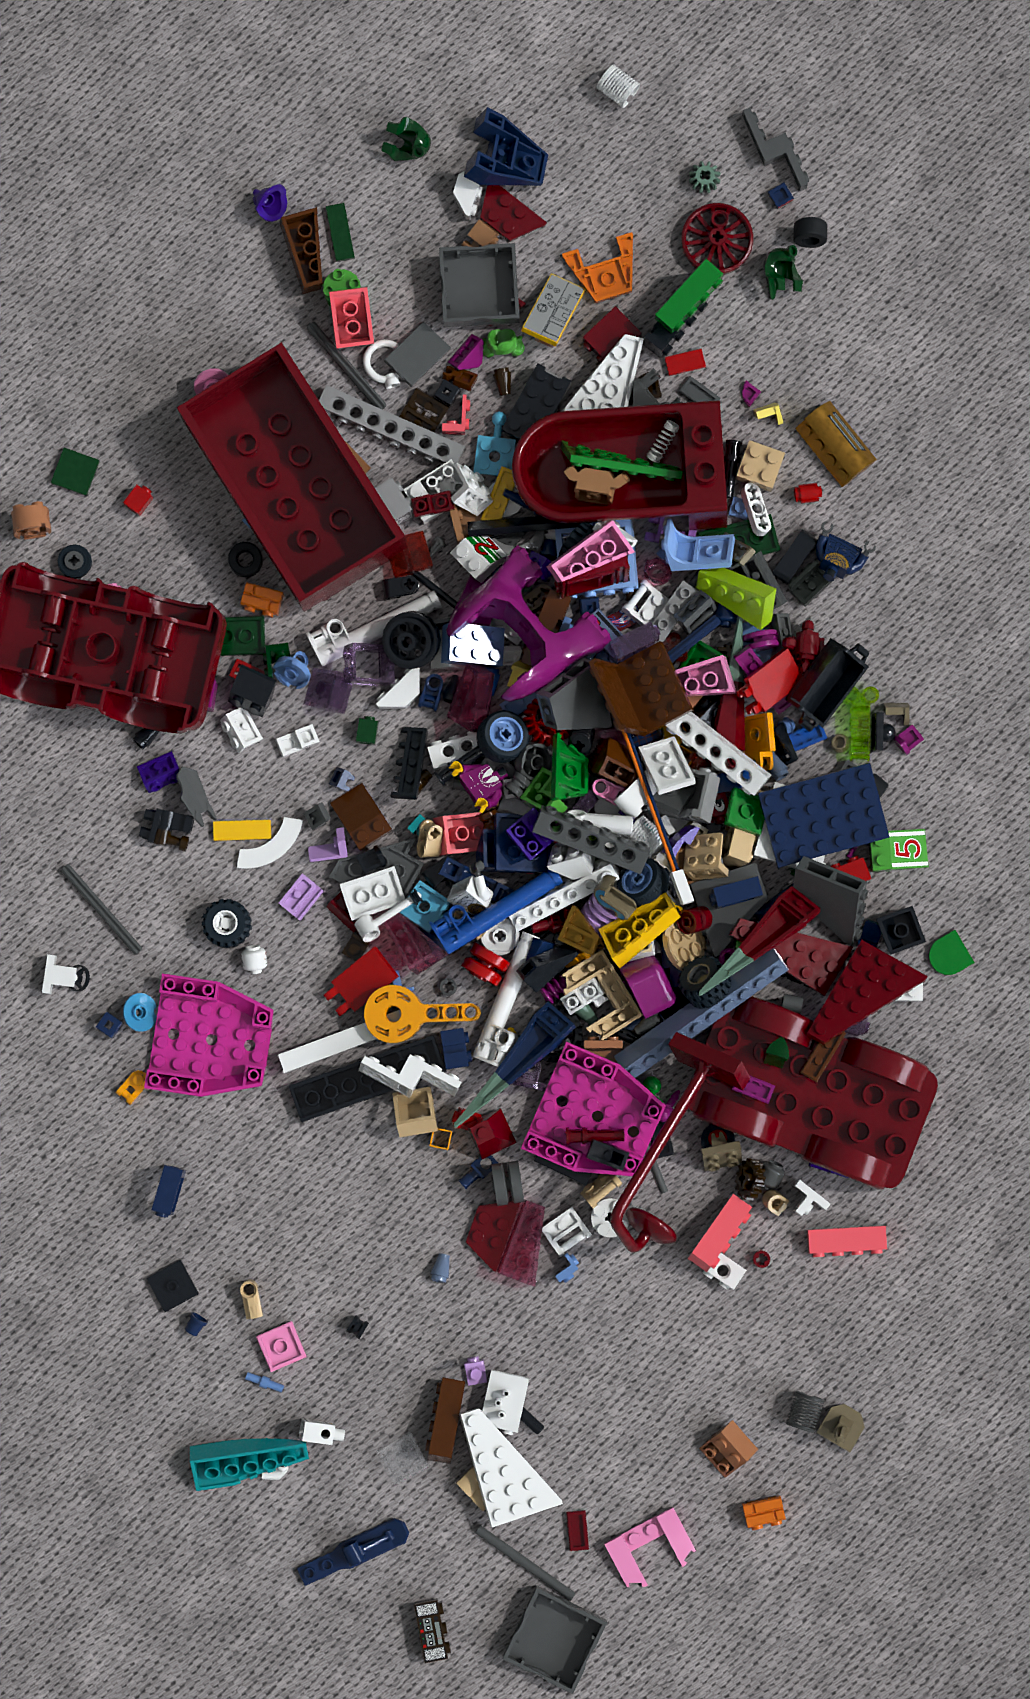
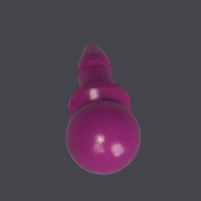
(669, 1104)

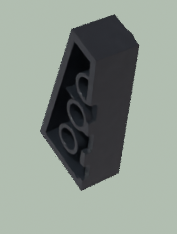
(661, 339)

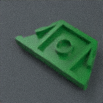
(568, 771)

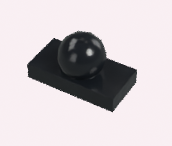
(880, 732)

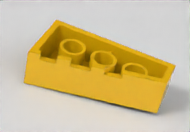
(628, 937)

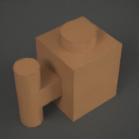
(482, 235)

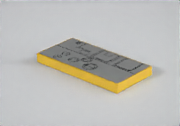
(553, 310)

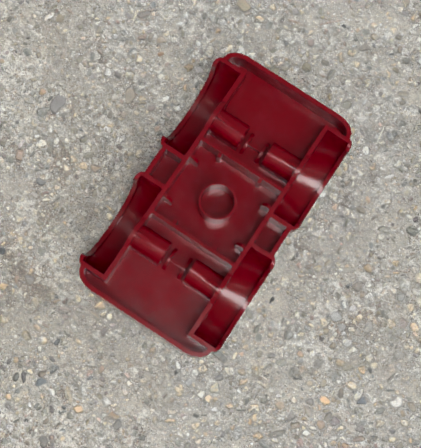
(107, 649)
(852, 1121)

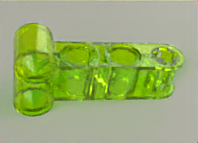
(860, 723)

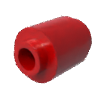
(807, 493)

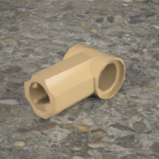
(251, 1301)

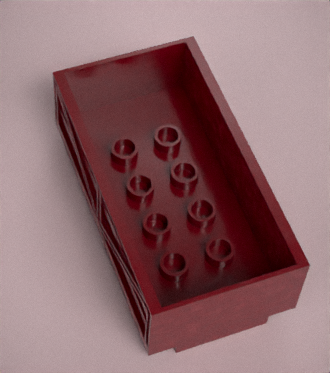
(293, 477)

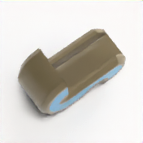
(614, 899)

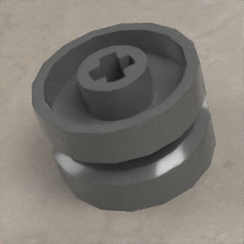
(506, 1183)

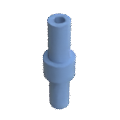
(264, 1382)

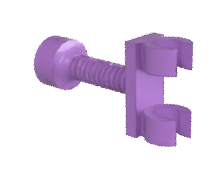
(656, 537)

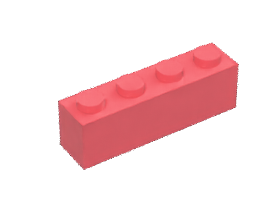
(720, 1232)
(847, 1239)

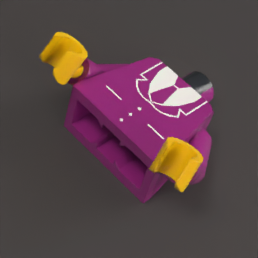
(481, 783)

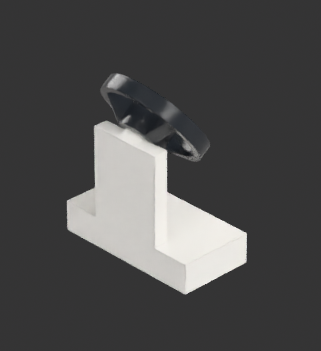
(63, 976)

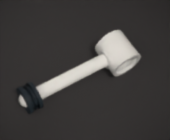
(368, 927)

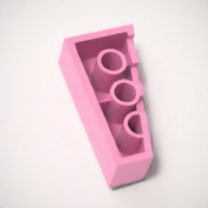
(595, 550)
(707, 678)

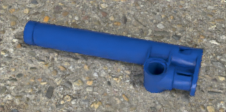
(456, 933)

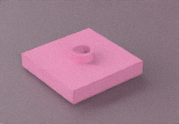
(281, 1346)

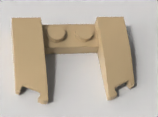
(625, 1007)

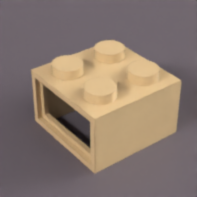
(760, 465)
(416, 1113)

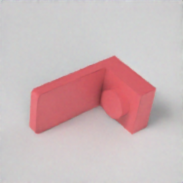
(453, 427)

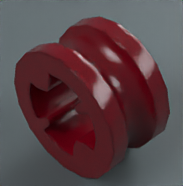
(766, 1262)

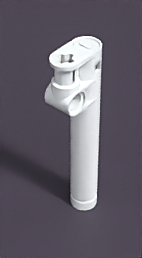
(330, 645)
(491, 1043)

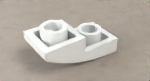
(582, 996)

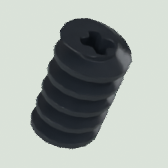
(582, 740)

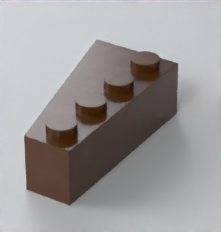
(303, 244)
(550, 616)

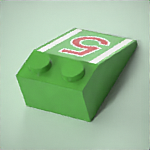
(900, 851)

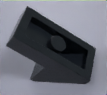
(607, 1154)

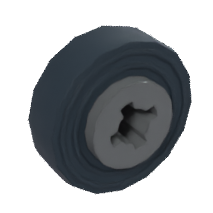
(79, 565)

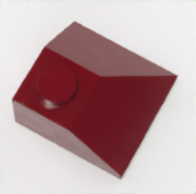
(491, 1133)

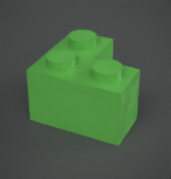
(539, 793)

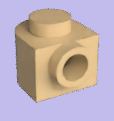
(775, 1201)

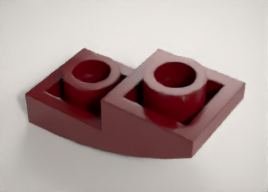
(432, 504)

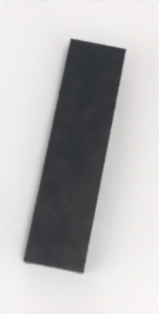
(350, 1086)

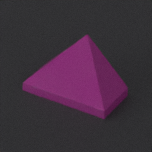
(469, 354)

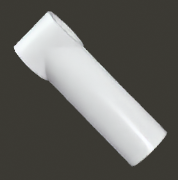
(616, 823)

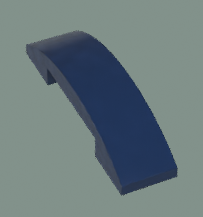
(457, 872)

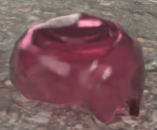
(660, 578)

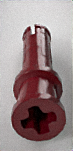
(584, 1136)

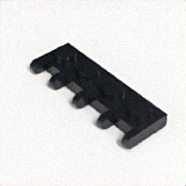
(411, 763)

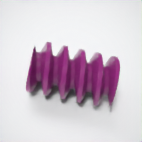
(554, 989)

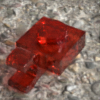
(697, 761)

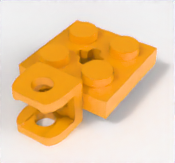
(760, 747)

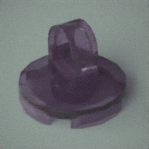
(530, 1079)

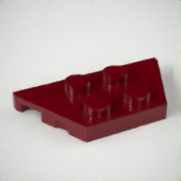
(508, 214)
(491, 1231)

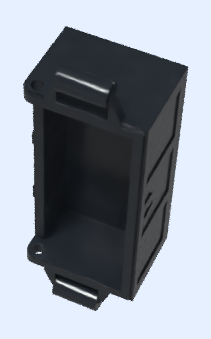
(827, 683)

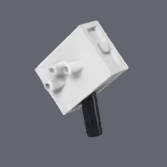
(505, 1403)

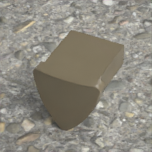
(898, 709)

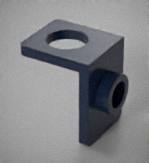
(870, 933)

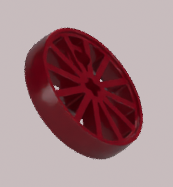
(725, 237)

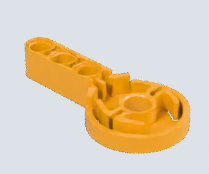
(412, 1013)

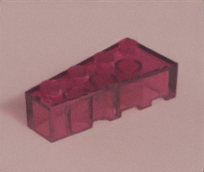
(523, 1246)

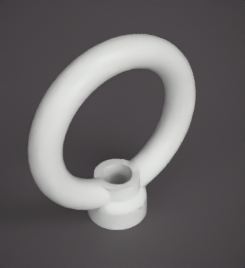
(389, 379)

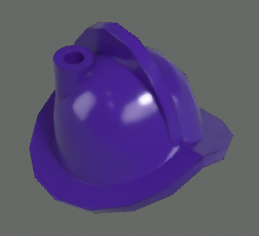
(270, 202)

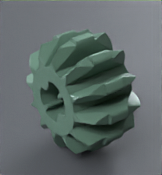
(704, 170)

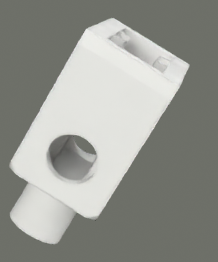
(311, 1431)

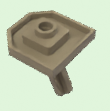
(842, 1426)

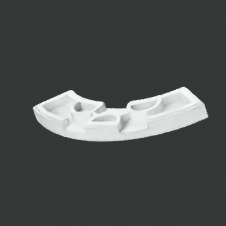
(274, 848)

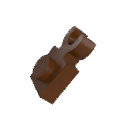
(462, 378)

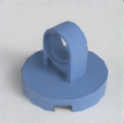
(292, 671)

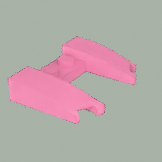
(663, 1523)

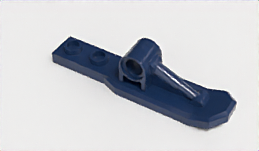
(356, 1550)

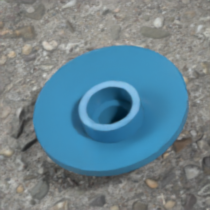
(145, 1006)

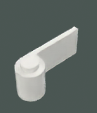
(633, 797)

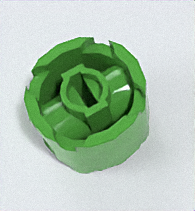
(339, 280)

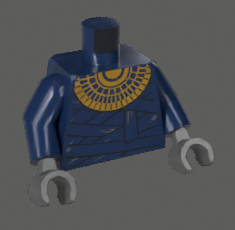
(839, 556)

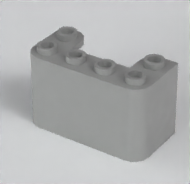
(702, 802)

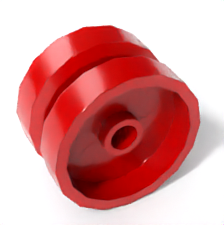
(486, 963)

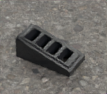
(783, 741)

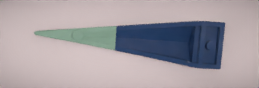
(538, 1039)

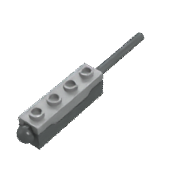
(665, 619)

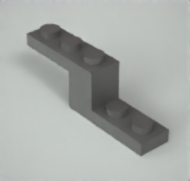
(775, 148)

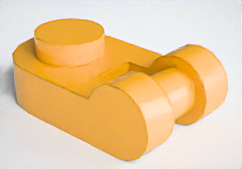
(137, 1081)

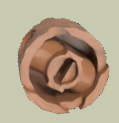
(31, 520)

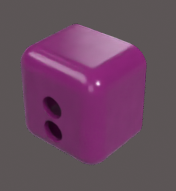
(648, 985)

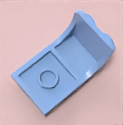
(696, 552)

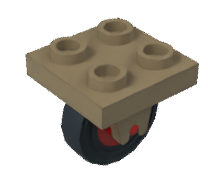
(719, 1148)

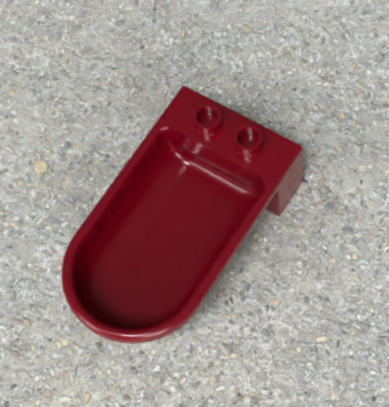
(630, 431)

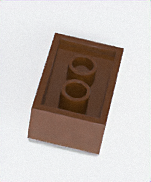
(361, 816)

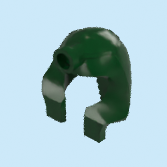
(415, 137)
(780, 265)

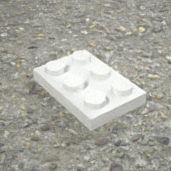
(666, 765)
(372, 893)

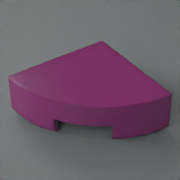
(750, 393)

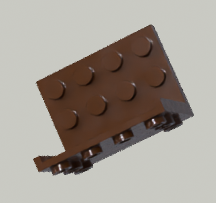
(641, 690)

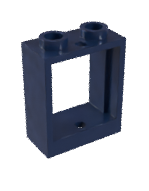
(736, 893)
(168, 1191)

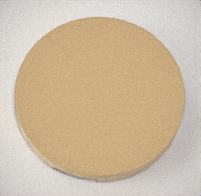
(682, 947)

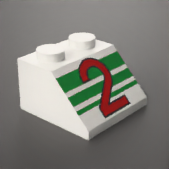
(479, 556)

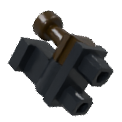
(162, 827)

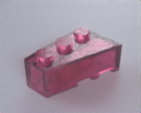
(472, 697)
(414, 945)

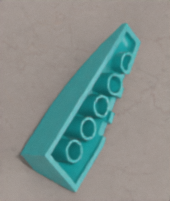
(234, 1460)

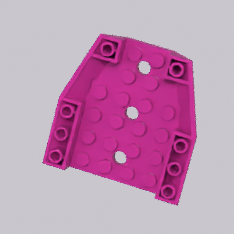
(196, 1011)
(591, 1086)

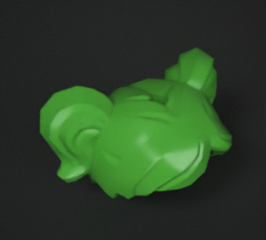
(502, 343)

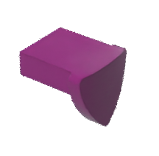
(908, 739)

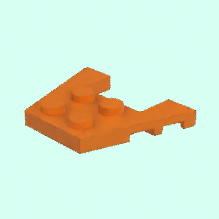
(606, 278)

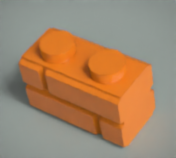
(261, 599)
(763, 1512)

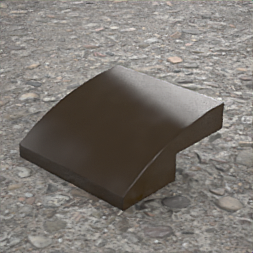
(430, 403)

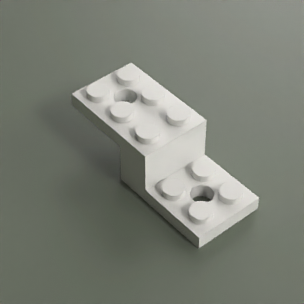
(411, 1073)

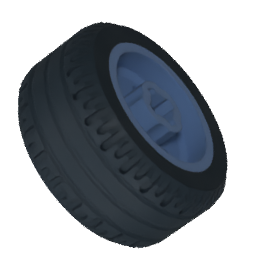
(502, 736)
(645, 886)

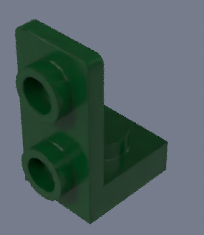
(272, 654)

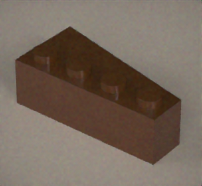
(446, 1420)

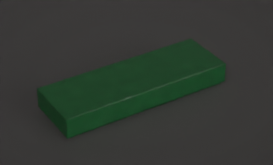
(340, 232)

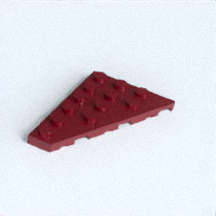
(863, 988)

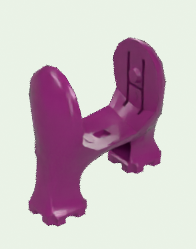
(549, 651)

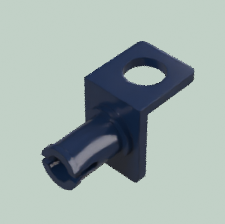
(476, 1172)

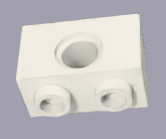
(733, 1276)

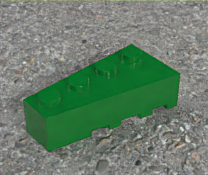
(689, 296)

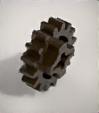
(750, 1179)

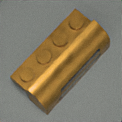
(835, 443)

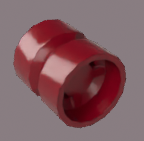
(694, 920)

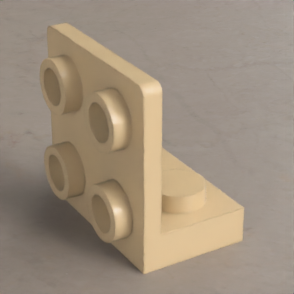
(704, 857)

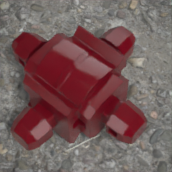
(804, 645)

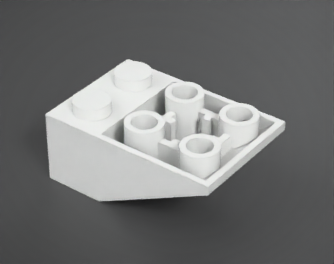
(437, 481)

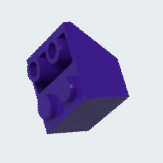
(522, 835)

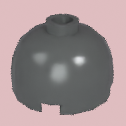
(532, 760)

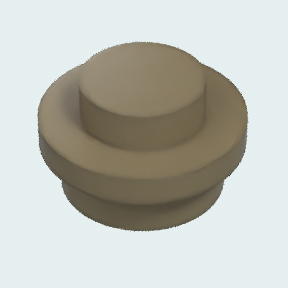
(840, 743)

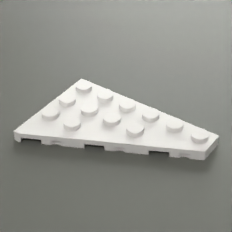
(612, 380)
(504, 1477)

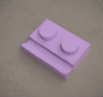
(301, 897)

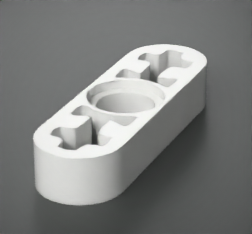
(757, 500)

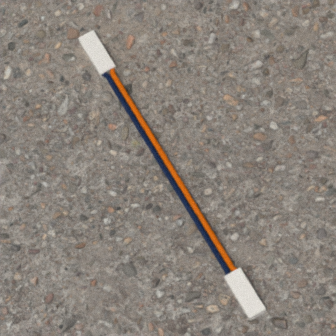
(678, 876)

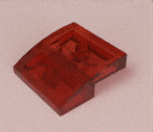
(413, 558)

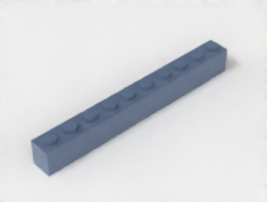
(692, 1020)

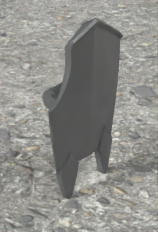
(193, 794)

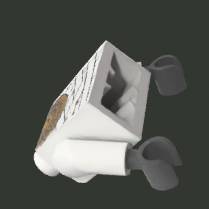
(471, 892)

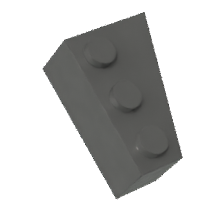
(758, 569)

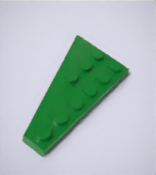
(615, 462)

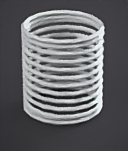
(624, 82)
(641, 830)

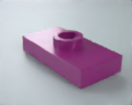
(757, 1089)

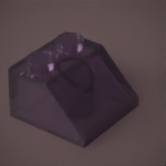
(328, 691)

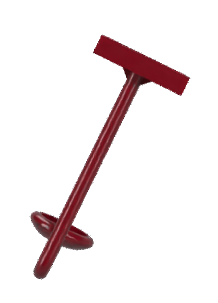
(707, 1063)

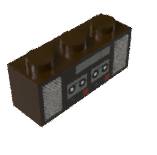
(432, 1630)

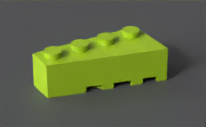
(739, 594)

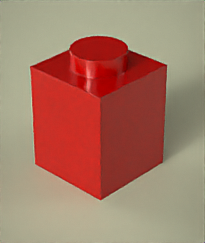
(138, 499)

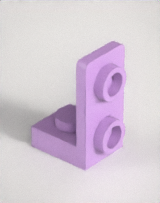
(330, 851)
(475, 1371)

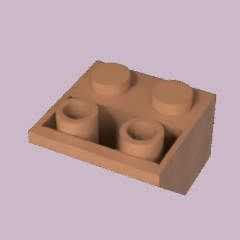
(728, 1448)

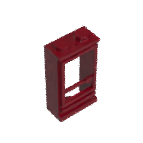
(596, 578)

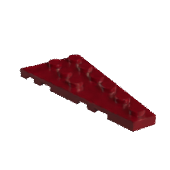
(807, 957)

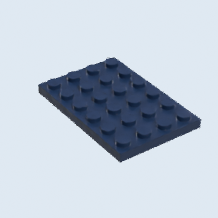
(823, 815)

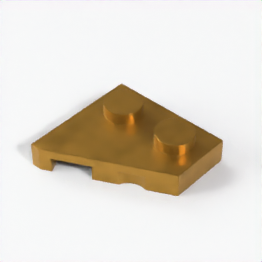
(579, 932)

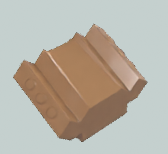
(595, 484)

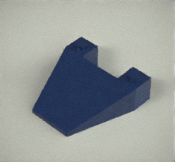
(510, 154)

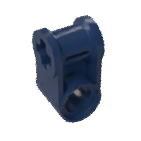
(431, 694)

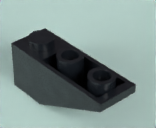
(543, 967)

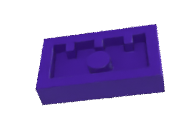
(159, 772)

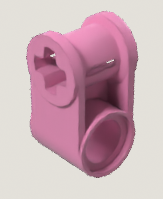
(610, 792)

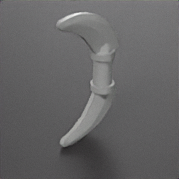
(534, 543)

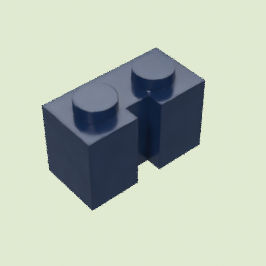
(455, 1049)

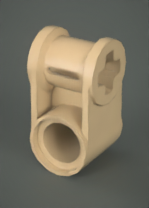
(430, 840)

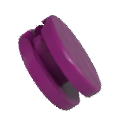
(762, 640)

